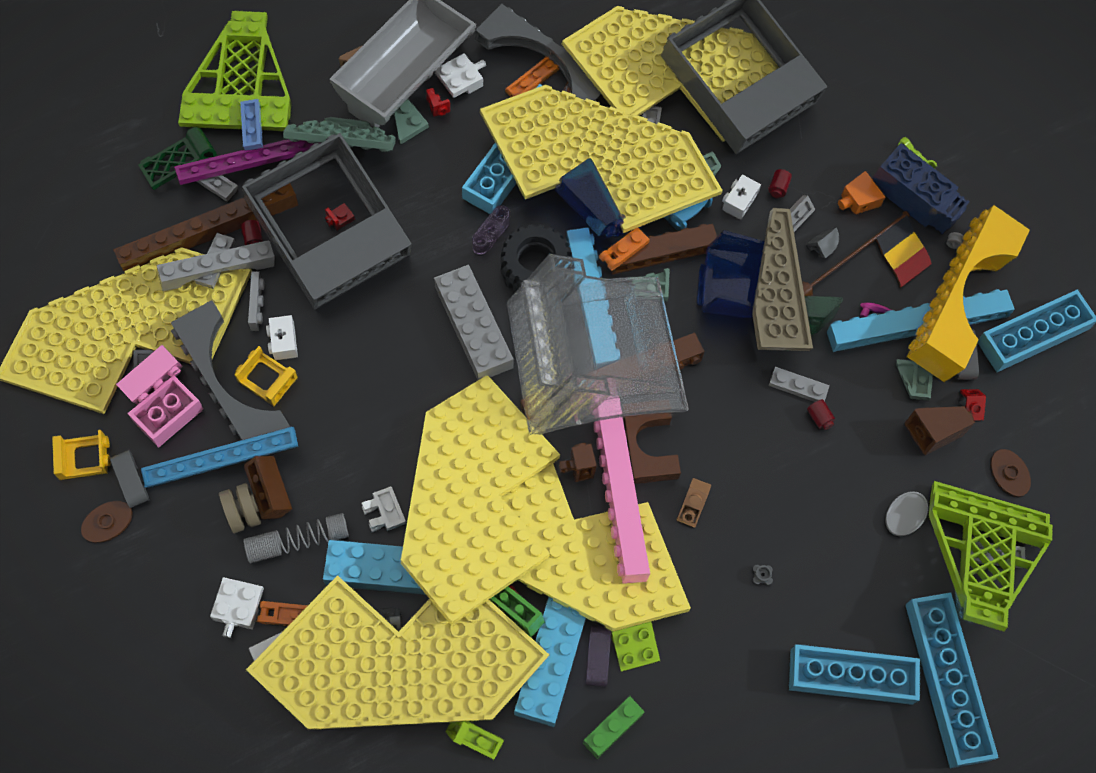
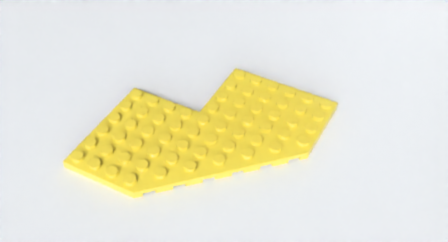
(626, 65)
(641, 162)
(85, 341)
(459, 530)
(583, 559)
(356, 670)

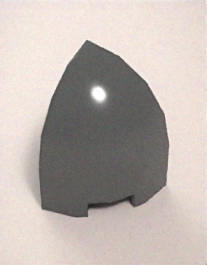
(825, 242)

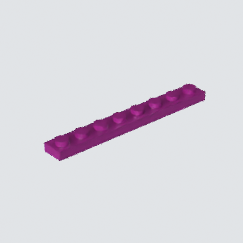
(239, 160)

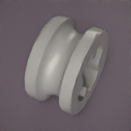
(954, 240)

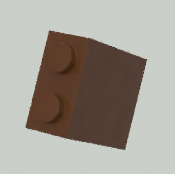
(938, 426)

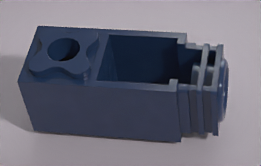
(920, 189)

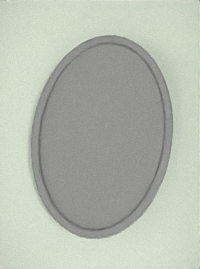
(906, 513)

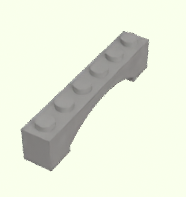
(179, 272)

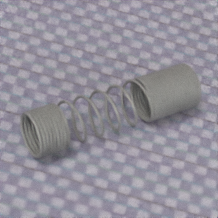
(268, 544)

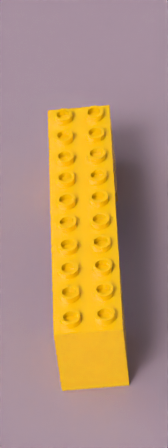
(945, 337)

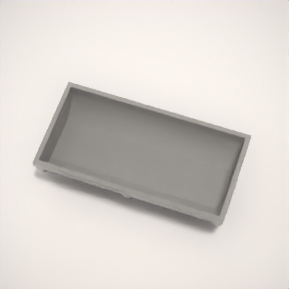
(400, 58)

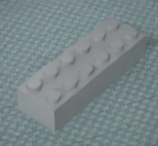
(473, 322)

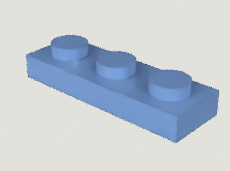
(251, 124)

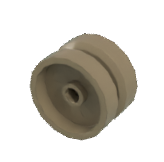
(238, 508)

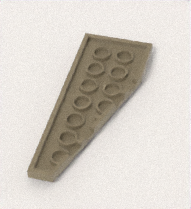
(779, 301)

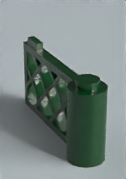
(195, 142)

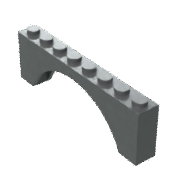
(509, 29)
(197, 333)

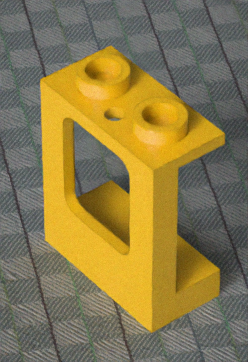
(286, 377)
(65, 456)

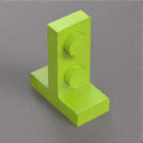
(474, 737)

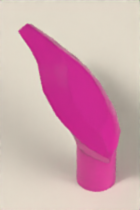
(867, 307)

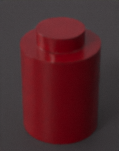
(780, 183)
(251, 232)
(821, 414)

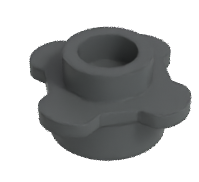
(767, 570)

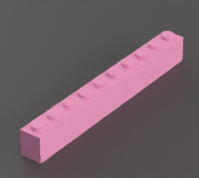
(622, 499)

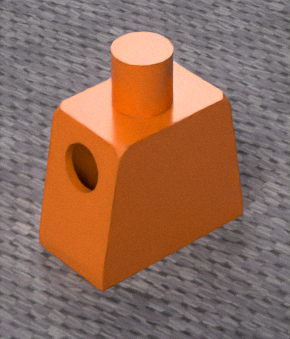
(861, 195)

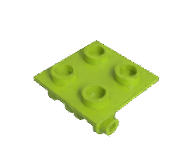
(635, 646)

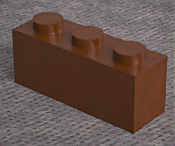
(267, 487)

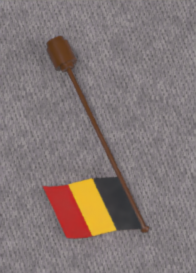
(899, 248)

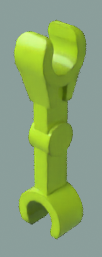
(905, 141)

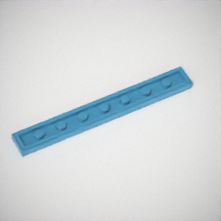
(219, 457)

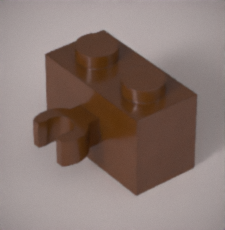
(581, 462)

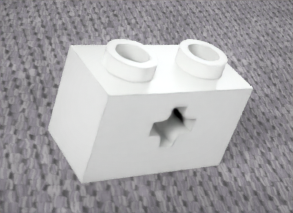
(741, 196)
(284, 328)

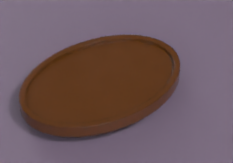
(1010, 473)
(106, 521)

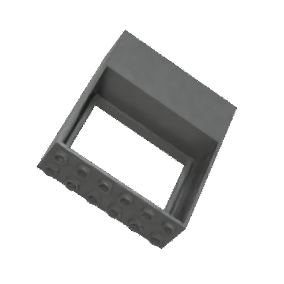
(766, 102)
(351, 254)

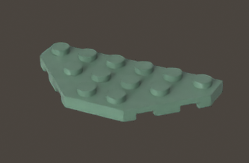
(353, 131)

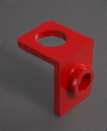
(975, 402)

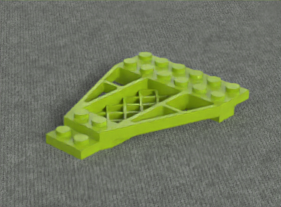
(223, 109)
(997, 518)

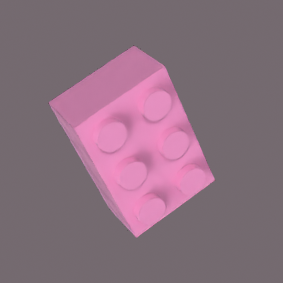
(149, 375)
(165, 411)

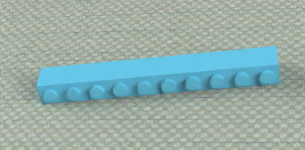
(904, 323)

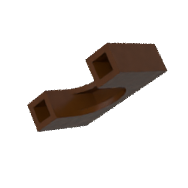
(647, 467)

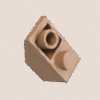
(694, 502)

